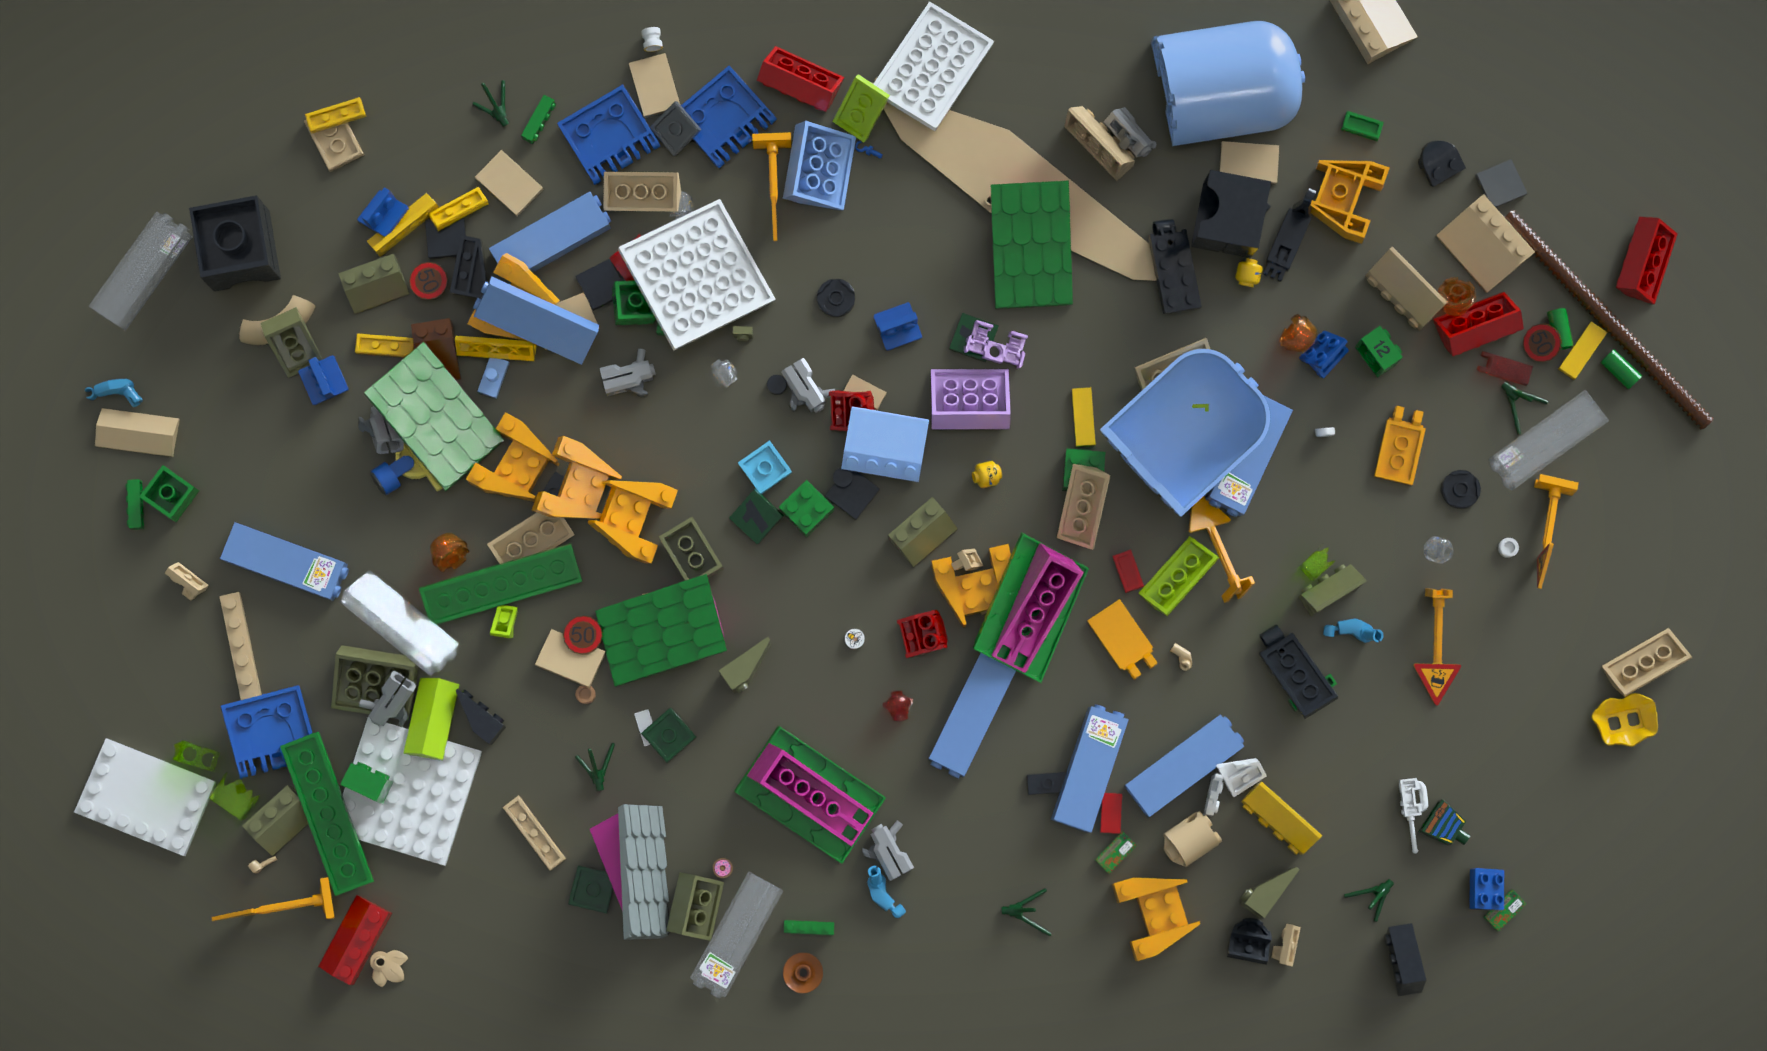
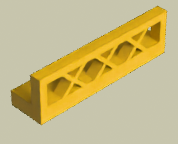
(411, 220)
(495, 348)

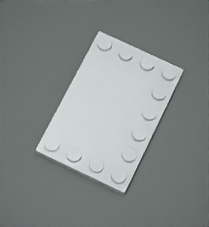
(932, 65)
(145, 797)

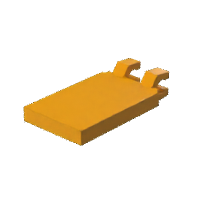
(1400, 448)
(1122, 638)

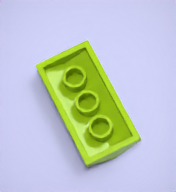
(1178, 576)
(431, 718)

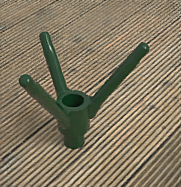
(498, 112)
(1514, 394)
(596, 775)
(1380, 893)
(1016, 910)

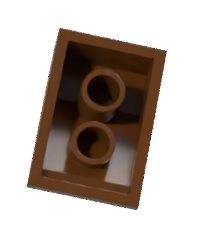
(440, 339)

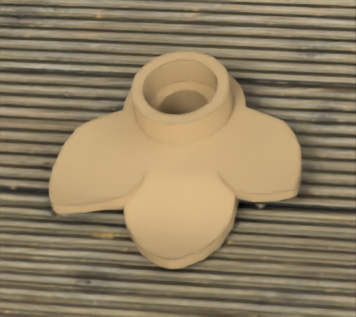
(390, 969)

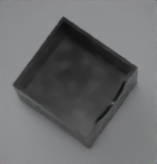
(1231, 214)
(234, 242)

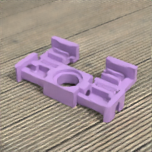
(1009, 355)

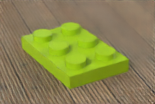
(861, 108)

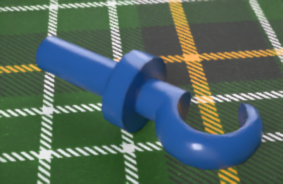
(869, 150)

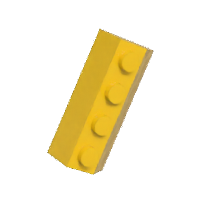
(1280, 818)

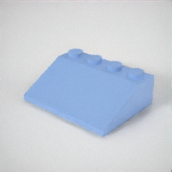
(819, 166)
(885, 444)

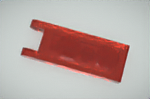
(1506, 368)

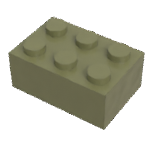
(690, 550)

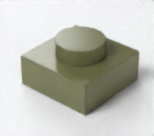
(742, 333)

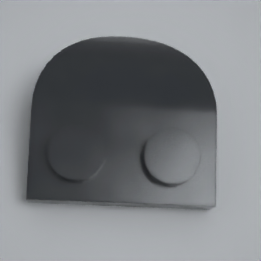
(1440, 161)
(1250, 941)

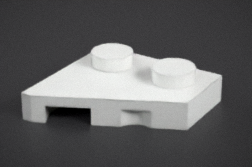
(1241, 774)
(1215, 788)

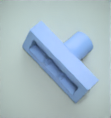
(493, 377)

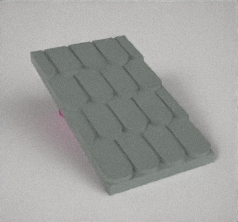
(636, 864)

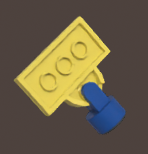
(406, 464)

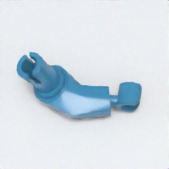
(116, 386)
(1356, 627)
(877, 888)

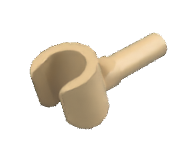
(256, 867)

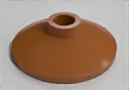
(793, 967)

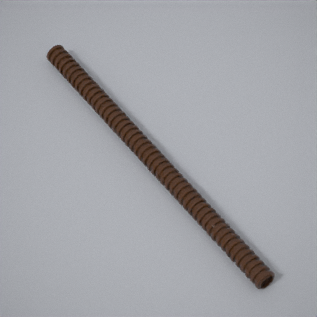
(1611, 323)

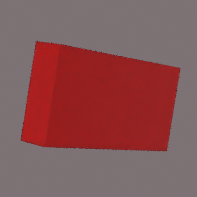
(1128, 571)
(1111, 813)

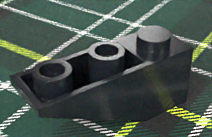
(481, 722)

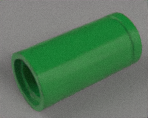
(1559, 319)
(1621, 369)

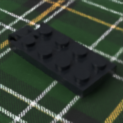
(1173, 268)
(1296, 672)

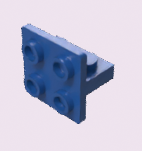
(383, 213)
(898, 326)
(1325, 353)
(323, 379)
(1486, 889)

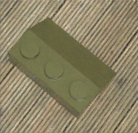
(374, 283)
(922, 532)
(1331, 589)
(277, 821)
(695, 906)

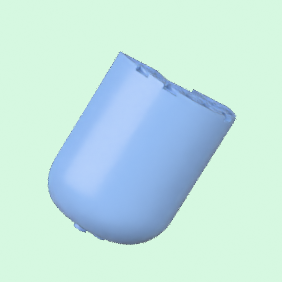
(1228, 80)
(1184, 448)

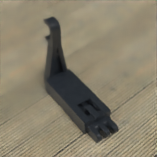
(1290, 236)

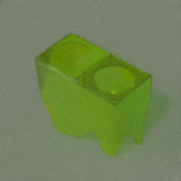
(1316, 564)
(181, 746)
(234, 798)

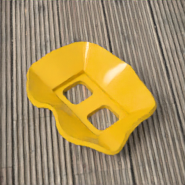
(1620, 708)

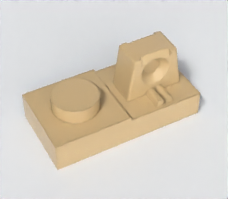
(968, 559)
(192, 584)
(1286, 953)

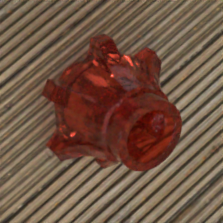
(898, 705)

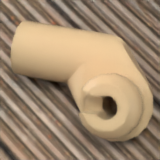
(1184, 656)

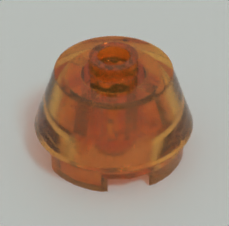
(1458, 294)
(1299, 334)
(448, 551)

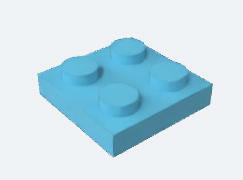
(765, 467)

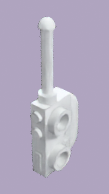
(1408, 802)

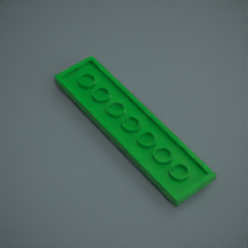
(500, 584)
(326, 813)

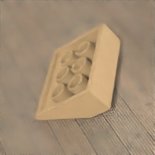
(1375, 26)
(1099, 142)
(1485, 243)
(1405, 289)

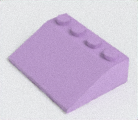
(970, 399)

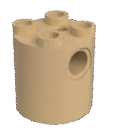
(1190, 839)

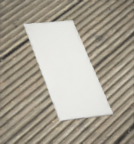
(643, 720)

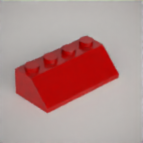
(800, 79)
(1646, 259)
(1481, 324)
(355, 940)

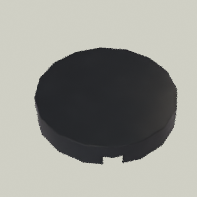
(836, 297)
(1460, 489)

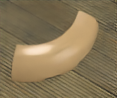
(252, 332)

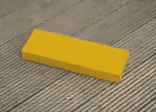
(335, 115)
(458, 208)
(383, 345)
(1582, 350)
(1083, 417)

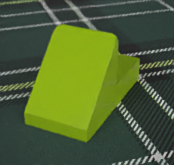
(504, 621)

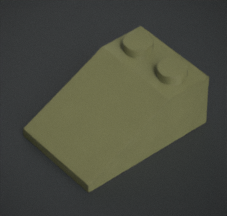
(290, 341)
(743, 668)
(1263, 897)

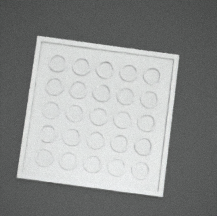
(696, 274)
(423, 801)

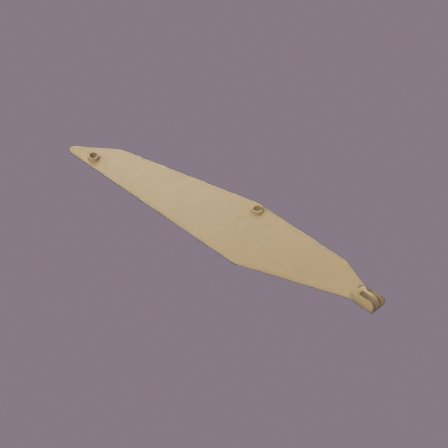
(984, 154)

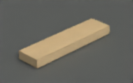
(534, 833)

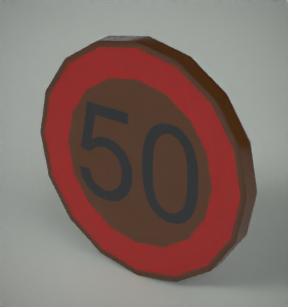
(428, 281)
(1542, 342)
(582, 635)

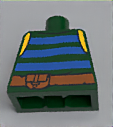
(1444, 825)

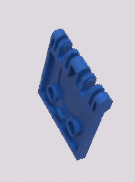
(723, 112)
(607, 131)
(264, 724)

